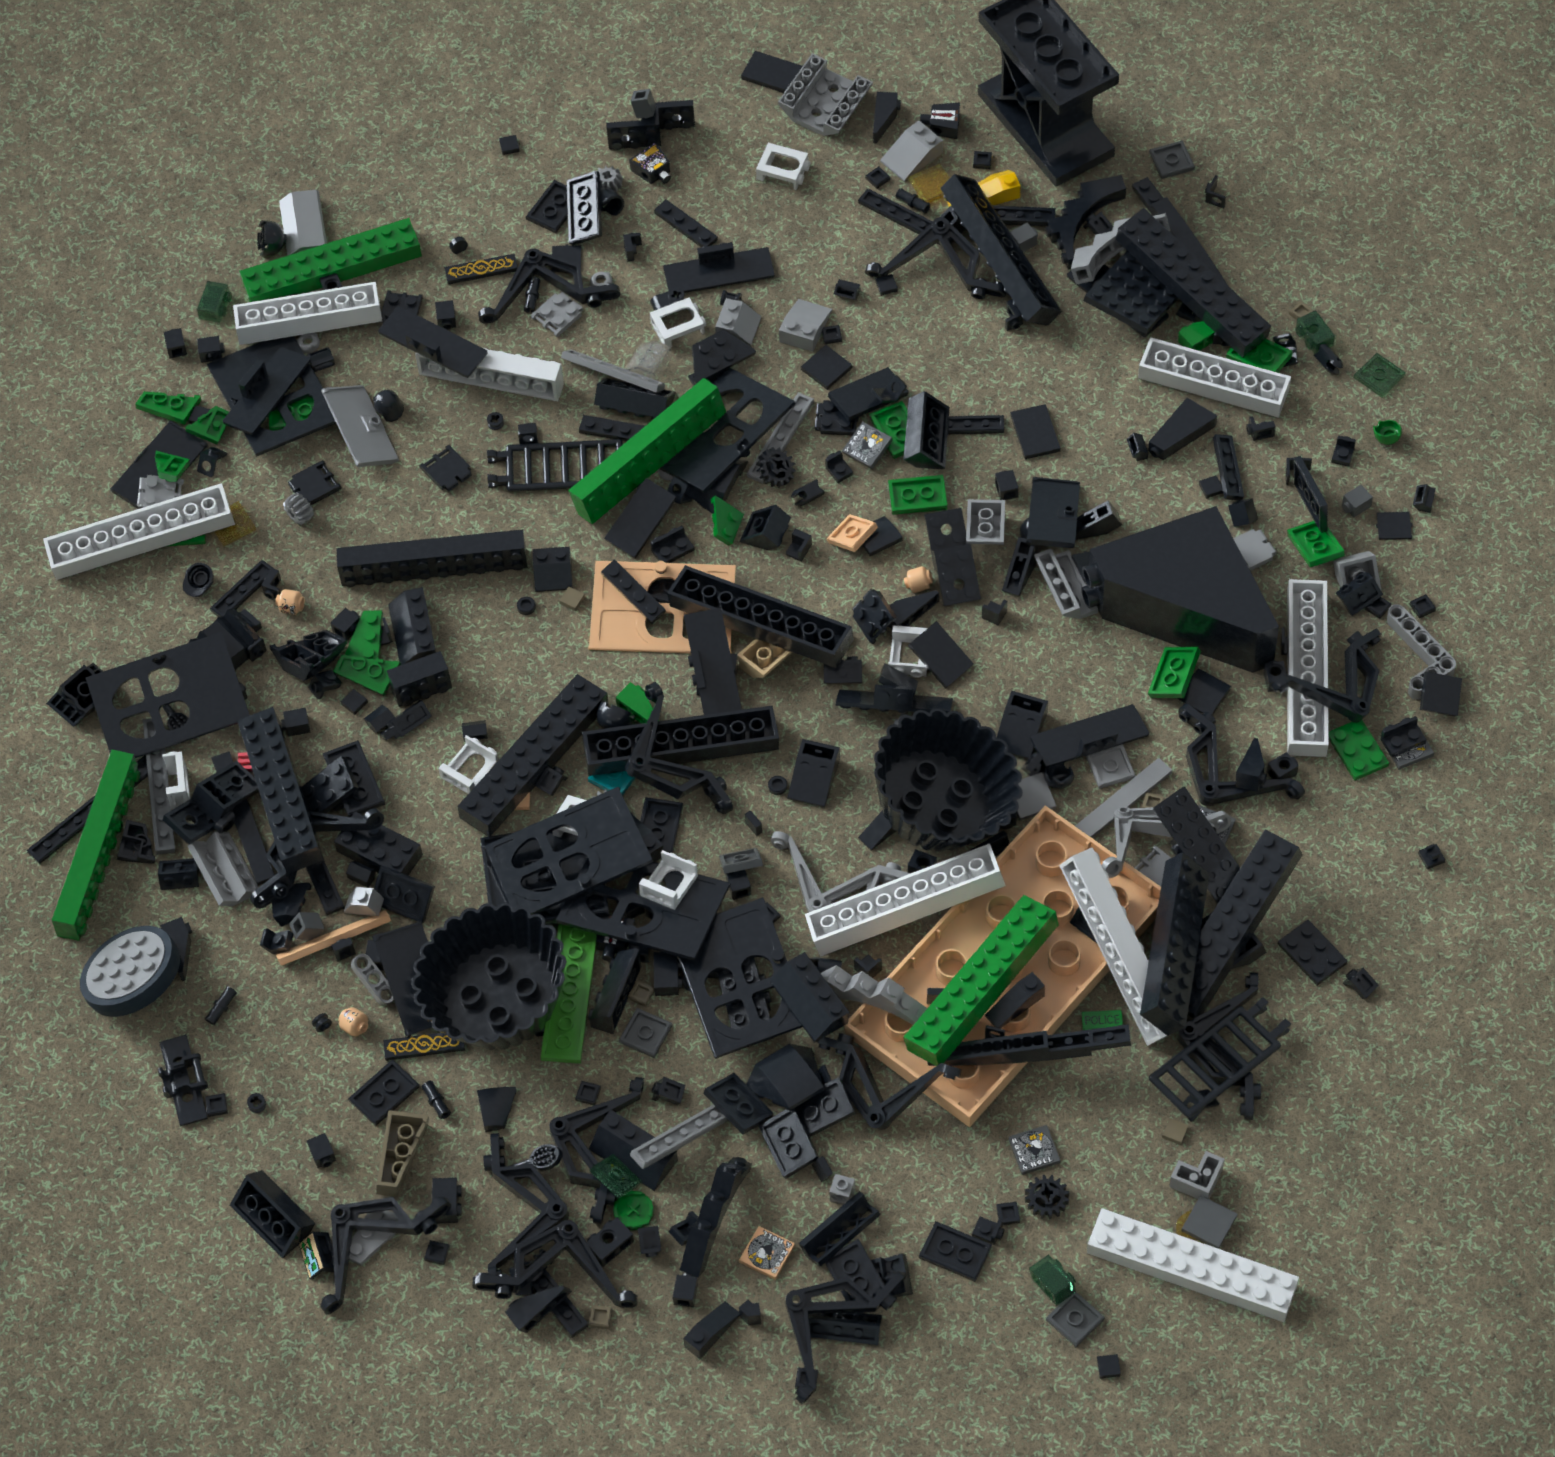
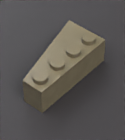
(400, 1145)

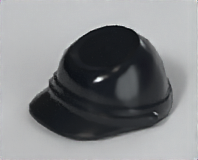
(198, 579)

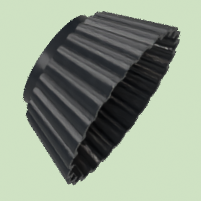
(945, 780)
(490, 976)

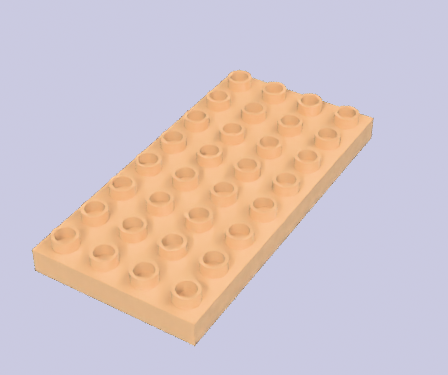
(1065, 963)

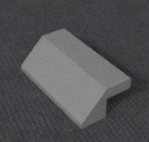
(302, 221)
(1064, 583)
(223, 869)

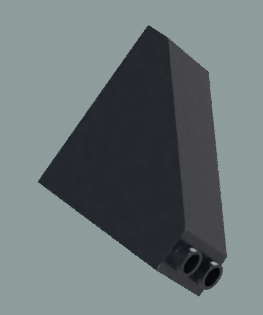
(1186, 589)

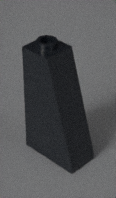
(1181, 429)

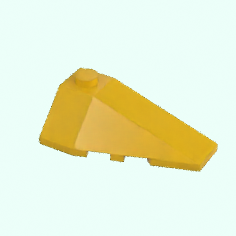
(1000, 187)

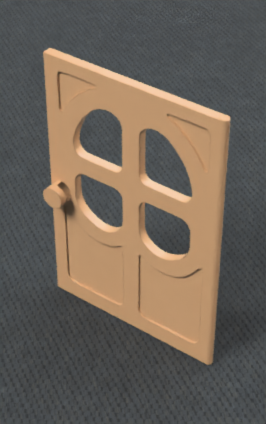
(621, 627)

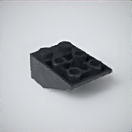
(1021, 719)
(814, 773)

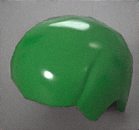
(1387, 432)

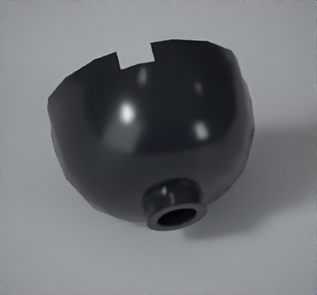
(272, 236)
(613, 716)

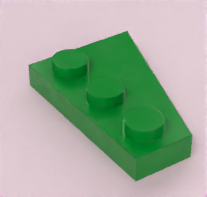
(173, 408)
(367, 636)
(366, 672)

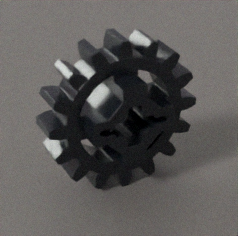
(775, 467)
(1055, 1195)

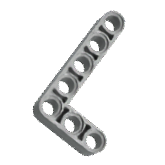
(1423, 650)
(363, 975)

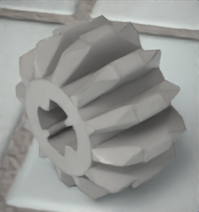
(610, 178)
(298, 508)

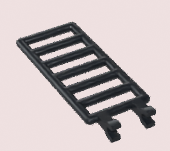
(508, 480)
(1249, 1015)

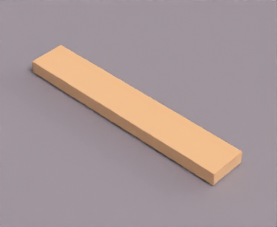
(332, 937)

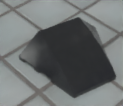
(720, 488)
(310, 655)
(787, 1076)

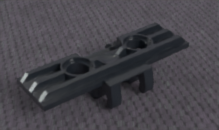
(177, 1080)

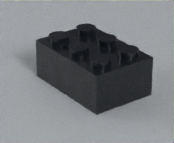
(419, 679)

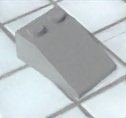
(913, 151)
(804, 325)
(985, 522)

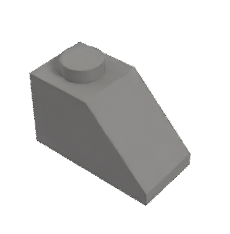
(364, 902)

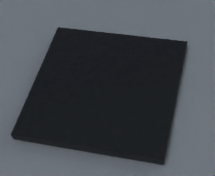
(542, 880)

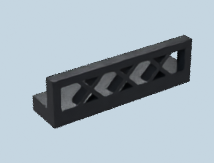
(836, 1227)
(846, 1327)

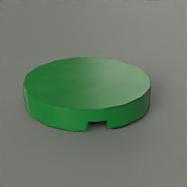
(634, 1210)

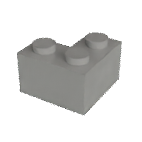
(1198, 1180)

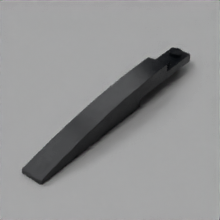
(1158, 205)
(1038, 1046)

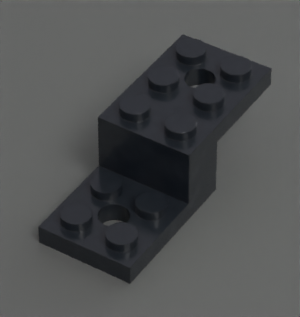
(647, 130)
(952, 556)
(211, 802)

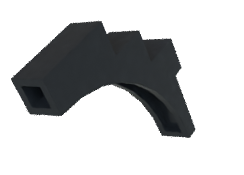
(1090, 199)
(713, 1209)

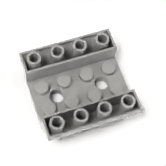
(811, 94)

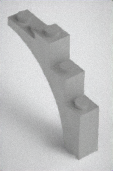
(1091, 258)
(883, 994)

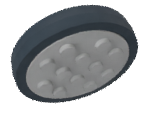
(129, 971)

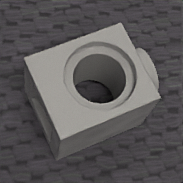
(842, 1189)

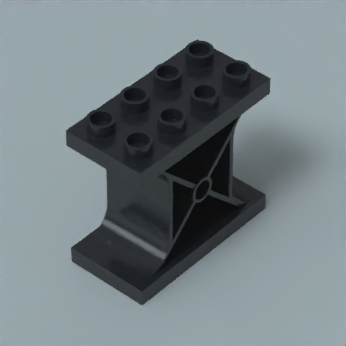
(1048, 86)

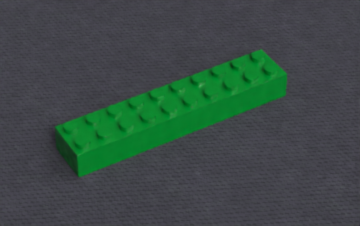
(346, 257)
(647, 451)
(96, 845)
(981, 981)

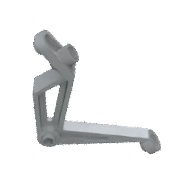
(1146, 821)
(811, 893)

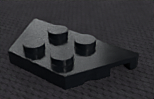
(718, 354)

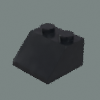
(766, 528)
(552, 569)

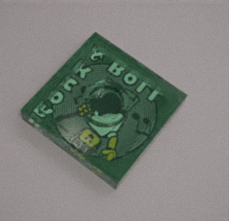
(1379, 375)
(615, 1176)

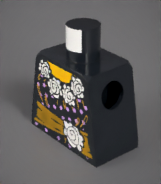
(651, 165)

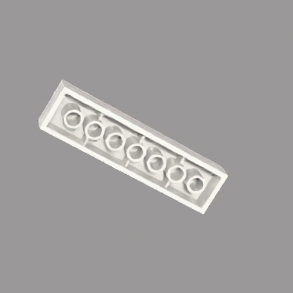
(307, 313)
(505, 373)
(1214, 377)

